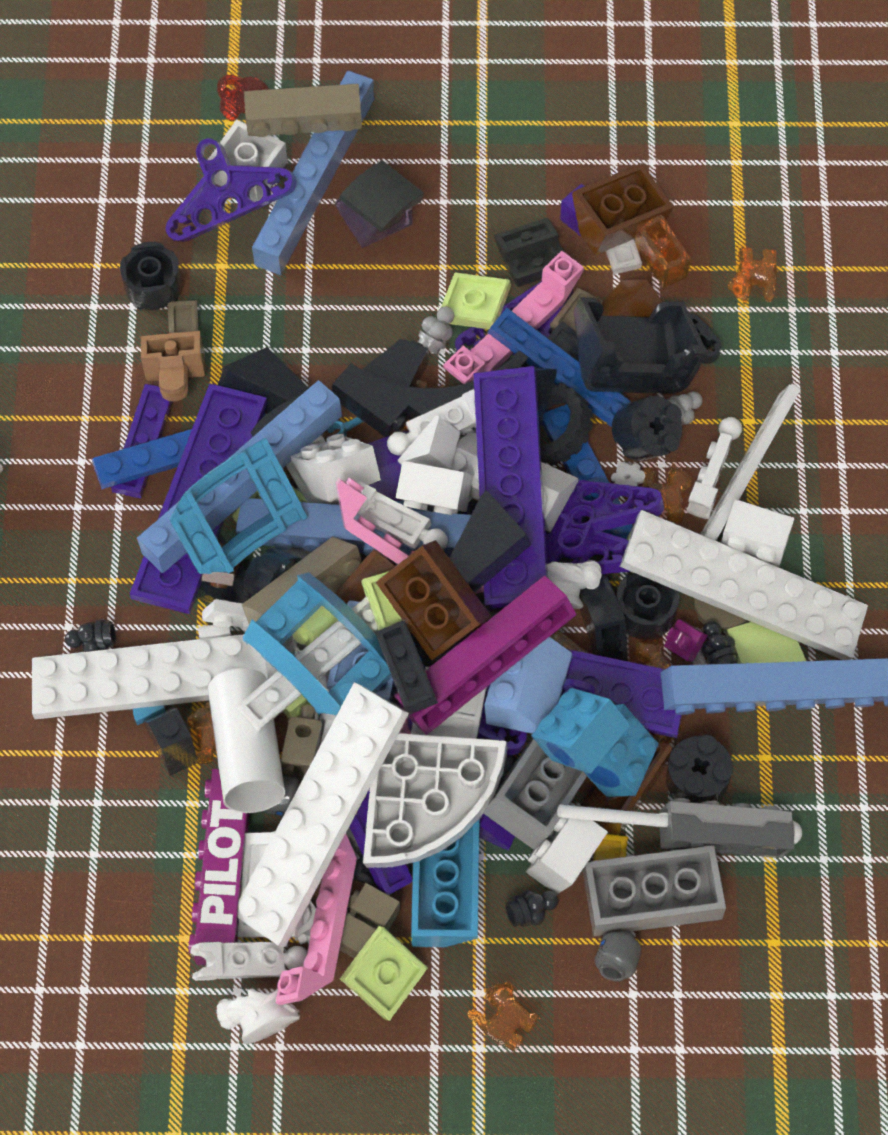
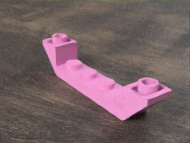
(535, 309)
(350, 502)
(326, 930)

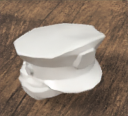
(573, 577)
(256, 1015)

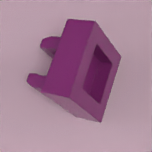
(685, 640)

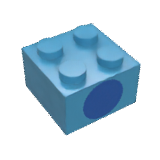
(580, 730)
(627, 761)

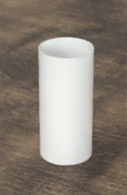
(246, 757)

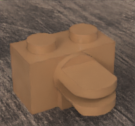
(172, 361)

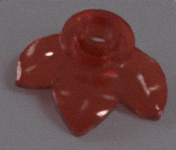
(233, 101)

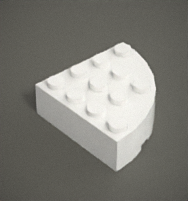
(429, 795)

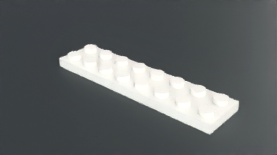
(744, 586)
(135, 675)
(320, 814)

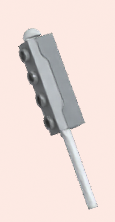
(693, 825)

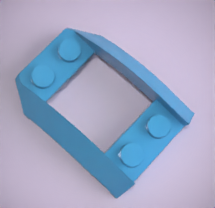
(274, 491)
(288, 615)

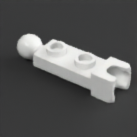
(457, 412)
(704, 491)
(398, 520)
(245, 960)

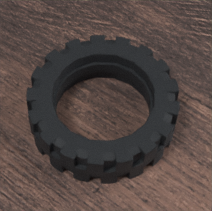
(577, 429)

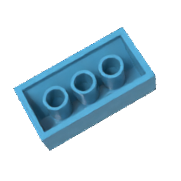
(447, 894)

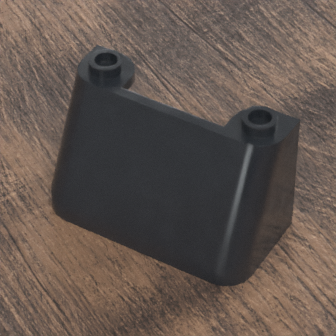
(637, 352)

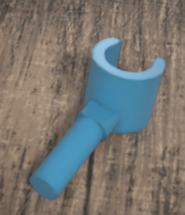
(344, 427)

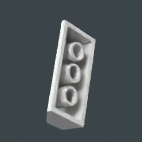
(556, 483)

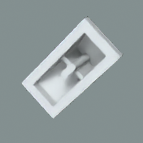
(434, 445)

